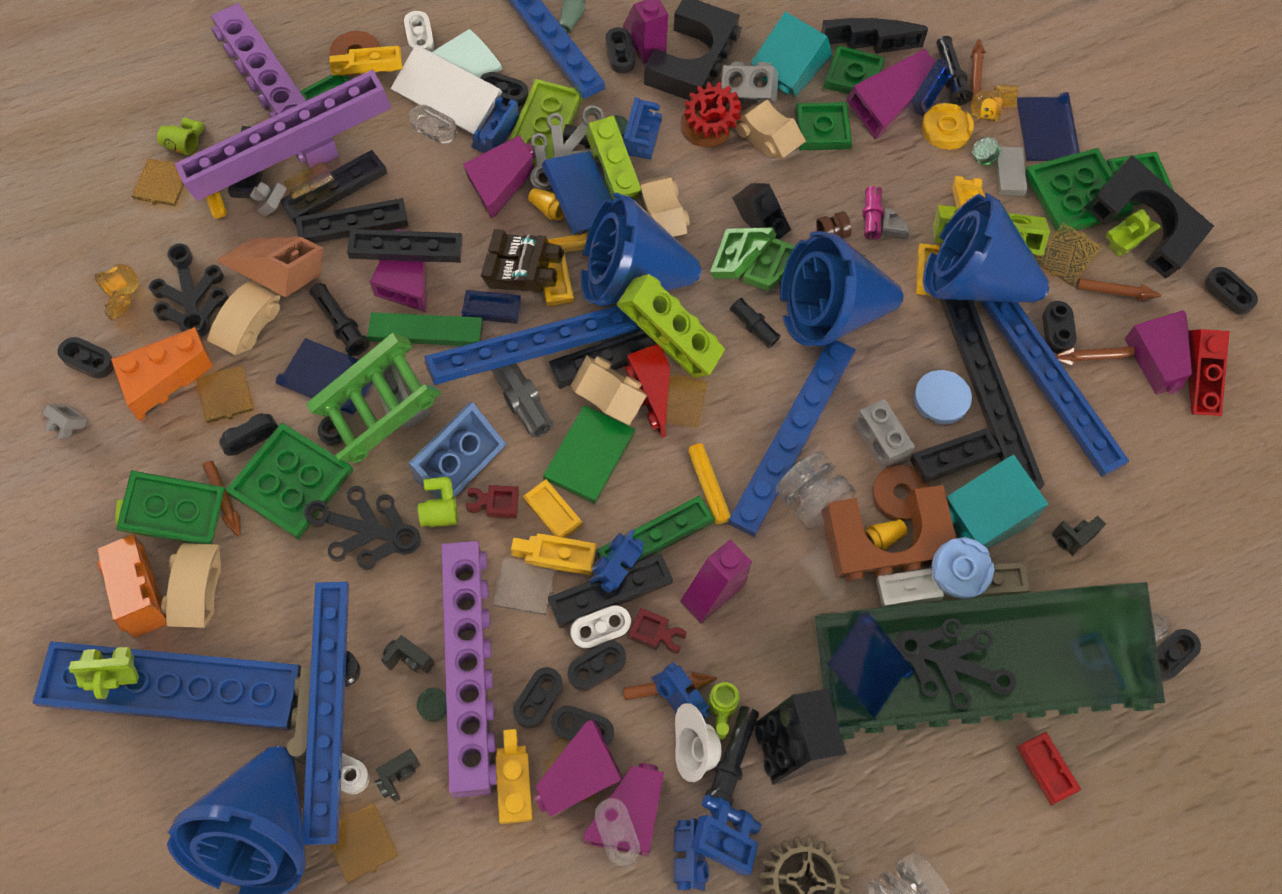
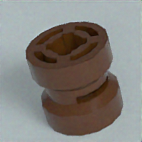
(838, 224)

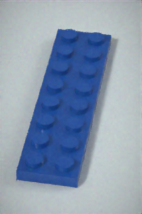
(178, 688)

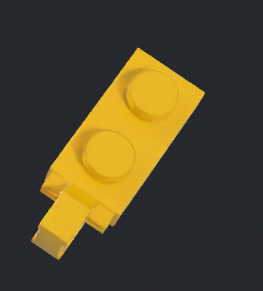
(367, 59)
(556, 553)
(513, 781)

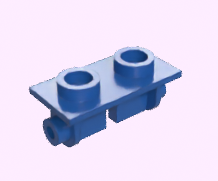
(609, 569)
(672, 685)
(692, 870)

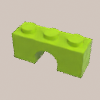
(609, 147)

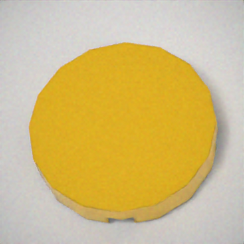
(947, 126)

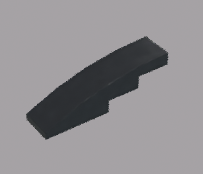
(880, 33)

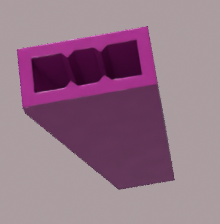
(888, 93)

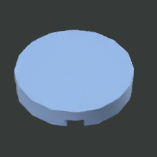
(942, 397)
(962, 568)

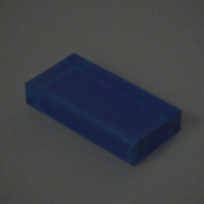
(931, 87)
(492, 306)

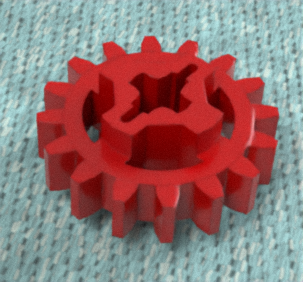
(712, 107)

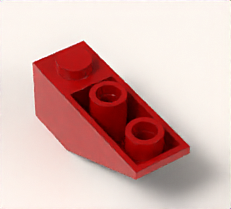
(1208, 369)
(653, 372)

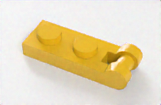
(965, 189)

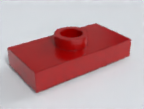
(1048, 768)

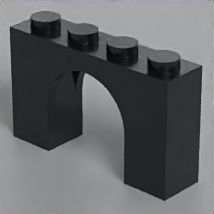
(711, 26)
(1182, 224)

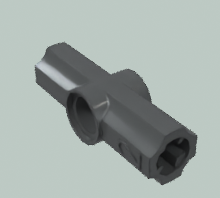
(523, 399)

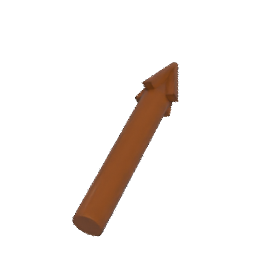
(977, 55)
(1142, 293)
(1070, 355)
(230, 516)
(698, 681)

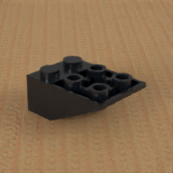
(799, 736)

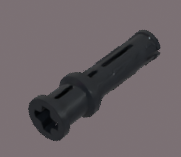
(958, 80)
(344, 327)
(729, 770)

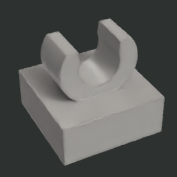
(268, 197)
(64, 417)

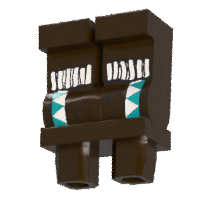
(520, 262)

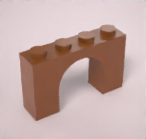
(856, 555)

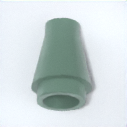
(571, 13)

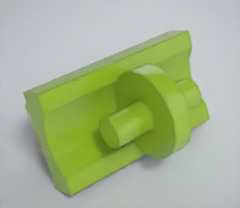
(1131, 232)
(102, 674)

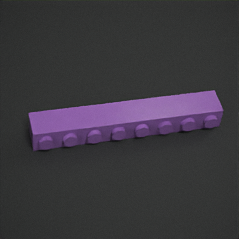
(283, 135)

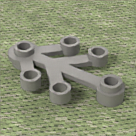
(560, 149)

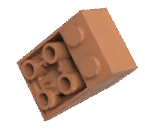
(277, 262)

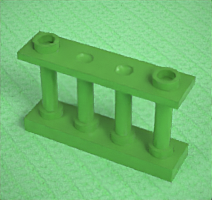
(350, 385)

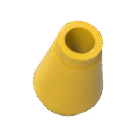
(546, 203)
(886, 534)

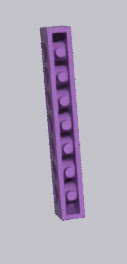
(264, 74)
(466, 780)

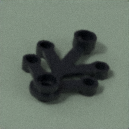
(189, 296)
(367, 529)
(949, 660)

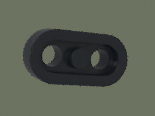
(620, 50)
(510, 87)
(1231, 290)
(1058, 324)
(88, 358)
(247, 435)
(1174, 659)
(596, 666)
(535, 697)
(580, 718)

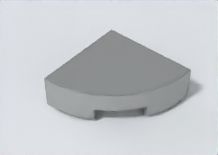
(893, 225)

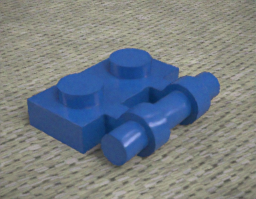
(723, 843)

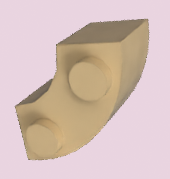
(769, 130)
(660, 201)
(244, 317)
(608, 389)
(192, 585)

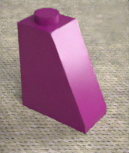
(648, 28)
(500, 173)
(401, 282)
(1163, 351)
(717, 581)
(578, 772)
(640, 795)

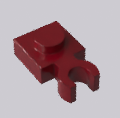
(498, 502)
(651, 630)

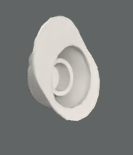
(696, 744)

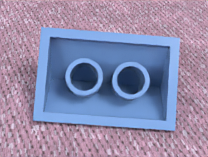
(458, 450)

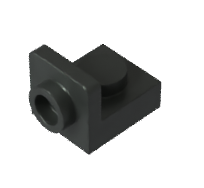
(1075, 539)
(413, 655)
(398, 769)

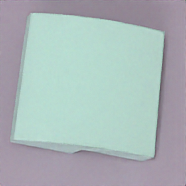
(469, 54)

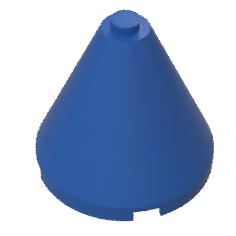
(630, 244)
(984, 258)
(833, 290)
(245, 829)

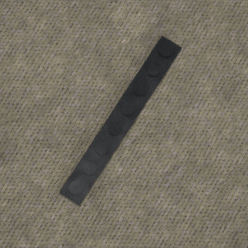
(990, 385)

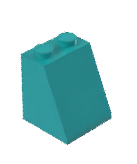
(795, 52)
(996, 504)

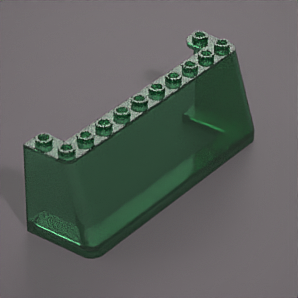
(1060, 645)

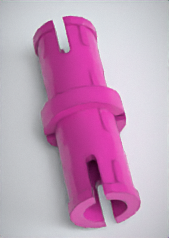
(873, 213)

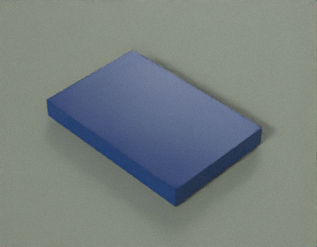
(577, 188)

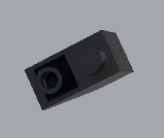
(761, 208)

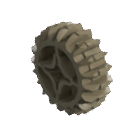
(808, 854)

